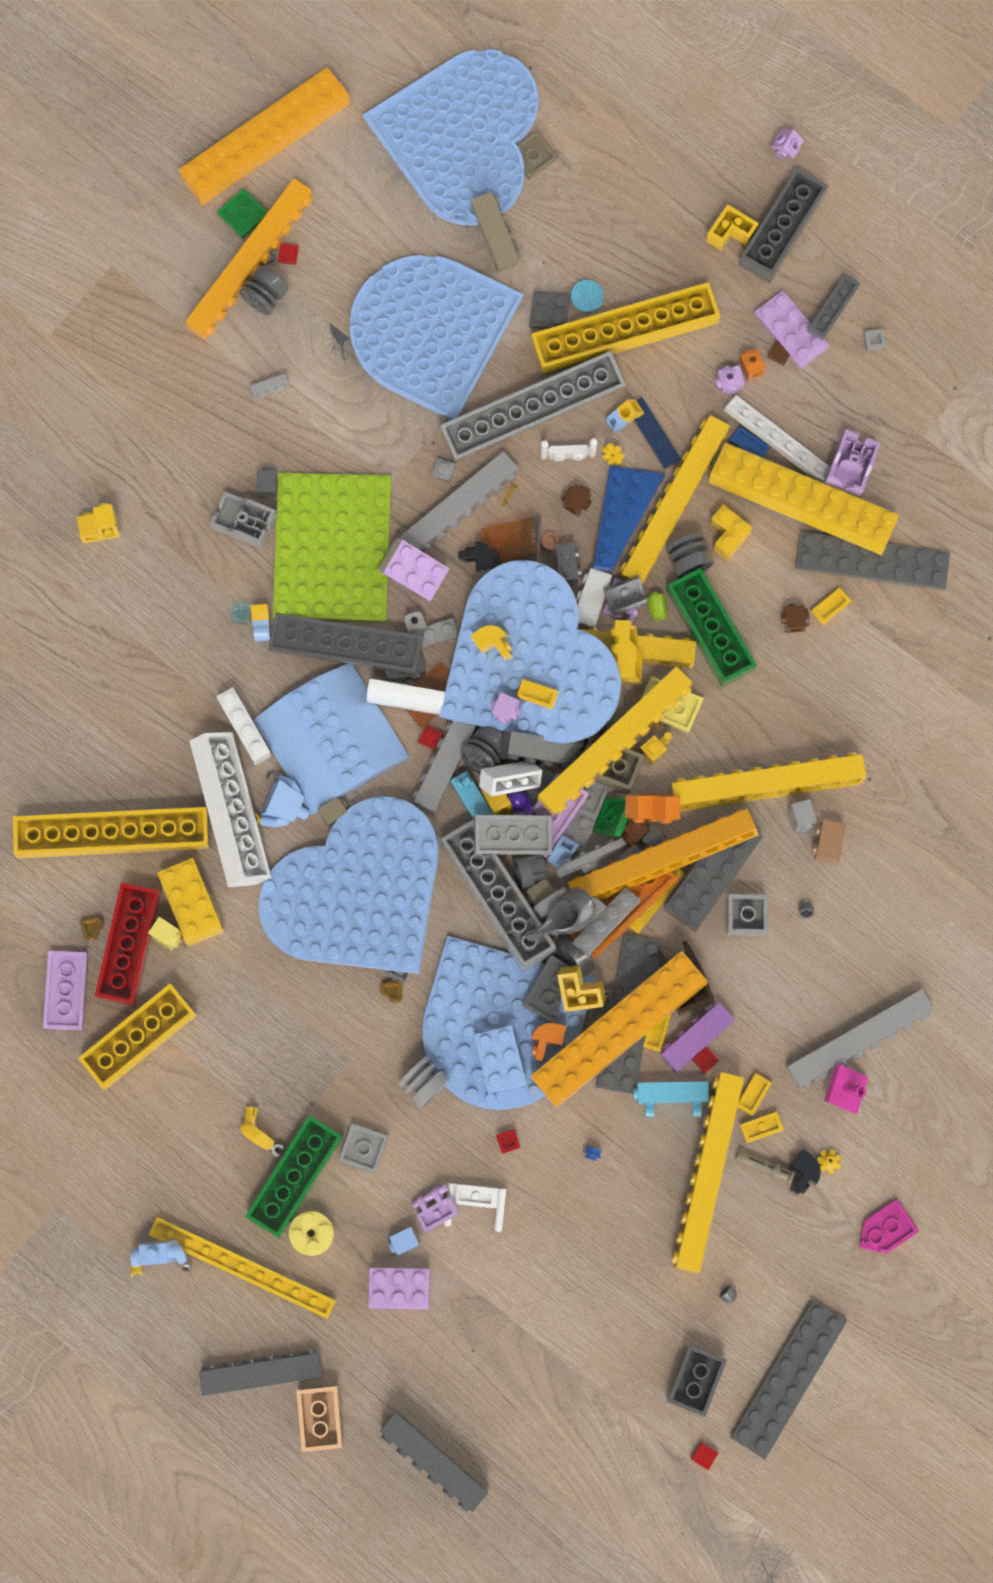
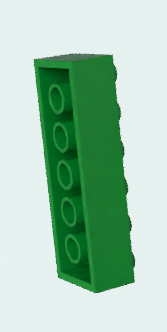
(711, 627)
(294, 1177)

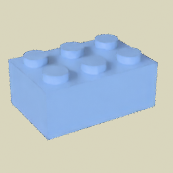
(499, 1059)

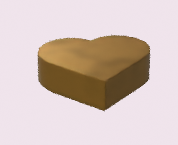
(91, 927)
(392, 990)

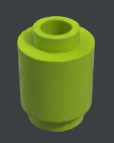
(657, 606)

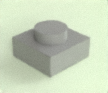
(874, 340)
(443, 470)

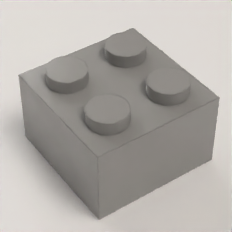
(747, 915)

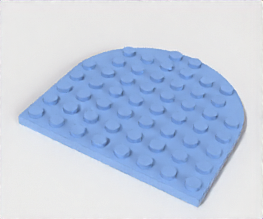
(430, 329)
(478, 993)

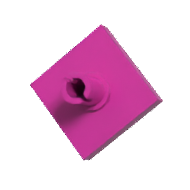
(846, 1089)

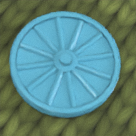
(587, 296)

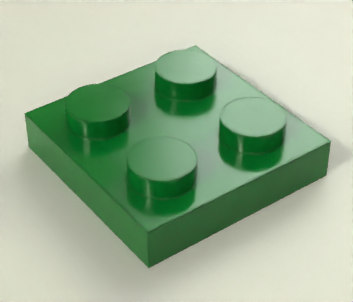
(242, 213)
(611, 817)

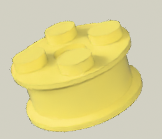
(300, 1230)

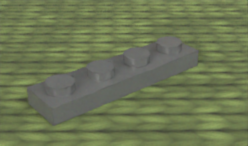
(833, 307)

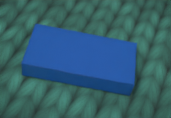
(748, 442)

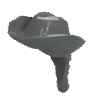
(567, 915)

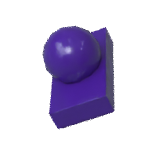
(521, 803)

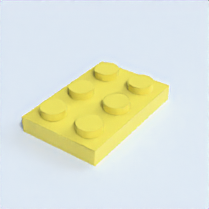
(683, 714)

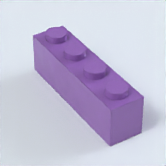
(694, 1040)

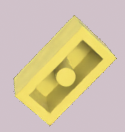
(166, 934)

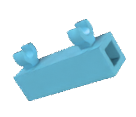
(470, 795)
(672, 1093)

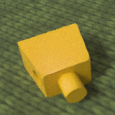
(498, 804)

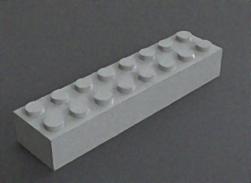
(497, 897)

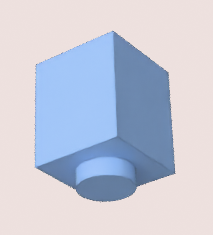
(563, 850)
(403, 1242)

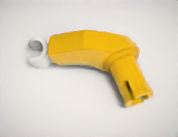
(254, 1134)

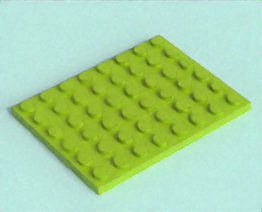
(331, 546)

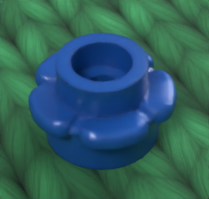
(592, 1153)

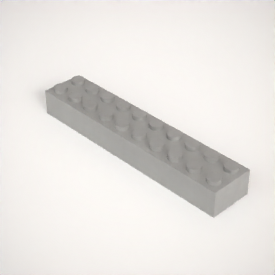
(531, 406)

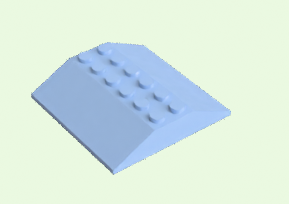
(330, 737)

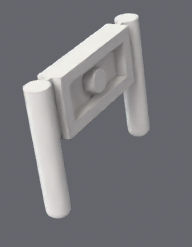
(576, 452)
(479, 1196)

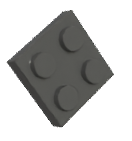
(549, 310)

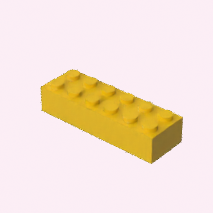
(137, 1037)

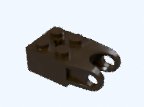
(702, 997)

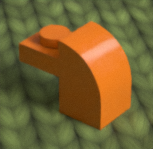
(547, 1034)

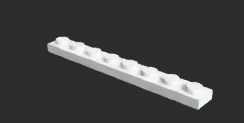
(777, 439)

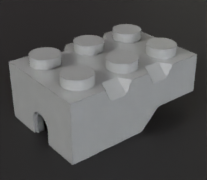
(243, 520)

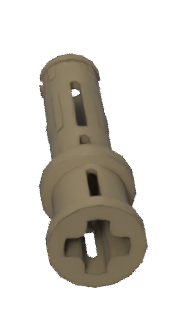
(775, 1170)

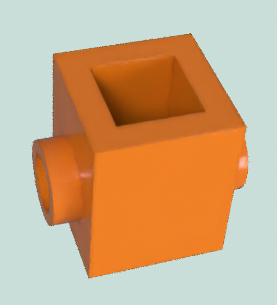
(752, 364)

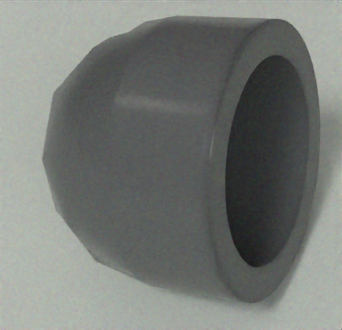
(806, 910)
(728, 1294)

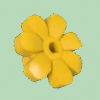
(612, 454)
(824, 1161)

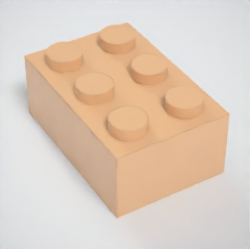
(319, 1419)

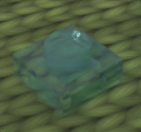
(241, 613)

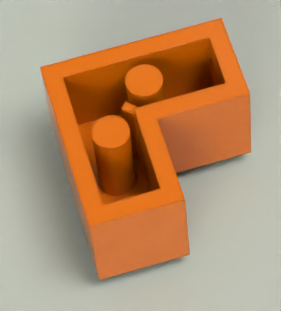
(652, 807)

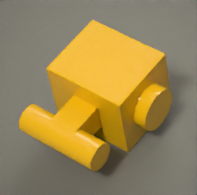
(655, 749)

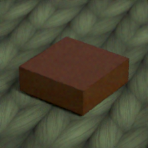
(779, 353)

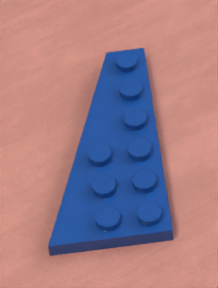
(624, 505)

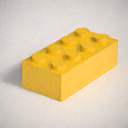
(190, 902)

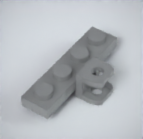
(432, 633)
(587, 860)
(605, 920)

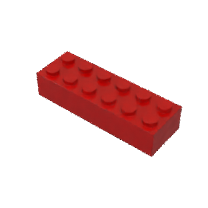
(127, 944)

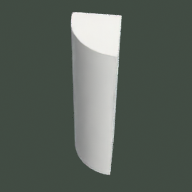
(405, 696)

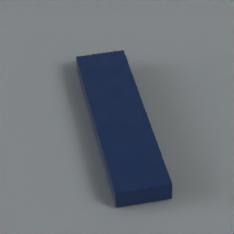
(656, 437)

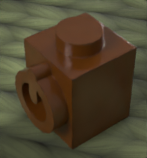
(576, 499)
(795, 618)
(635, 832)

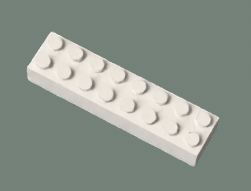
(230, 809)

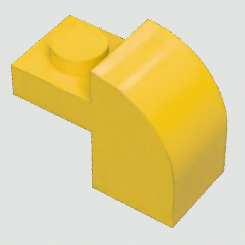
(492, 636)

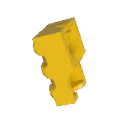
(626, 653)

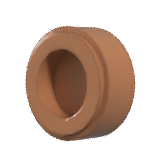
(549, 540)

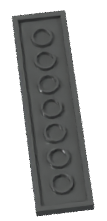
(896, 564)
(346, 643)
(636, 964)
(788, 1379)

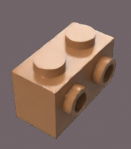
(829, 841)

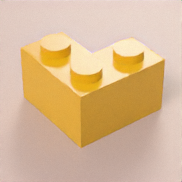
(731, 224)
(99, 525)
(733, 531)
(577, 994)

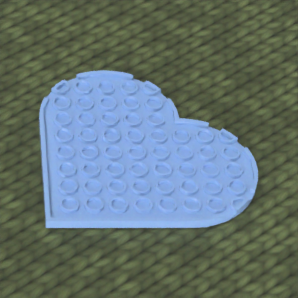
(460, 131)
(548, 649)
(360, 894)

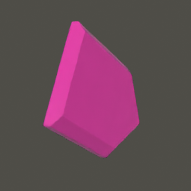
(887, 1229)

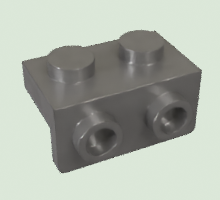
(625, 595)

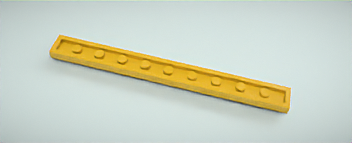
(244, 1268)

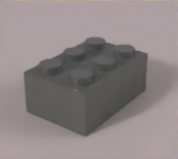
(696, 1380)

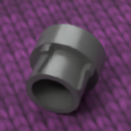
(529, 870)

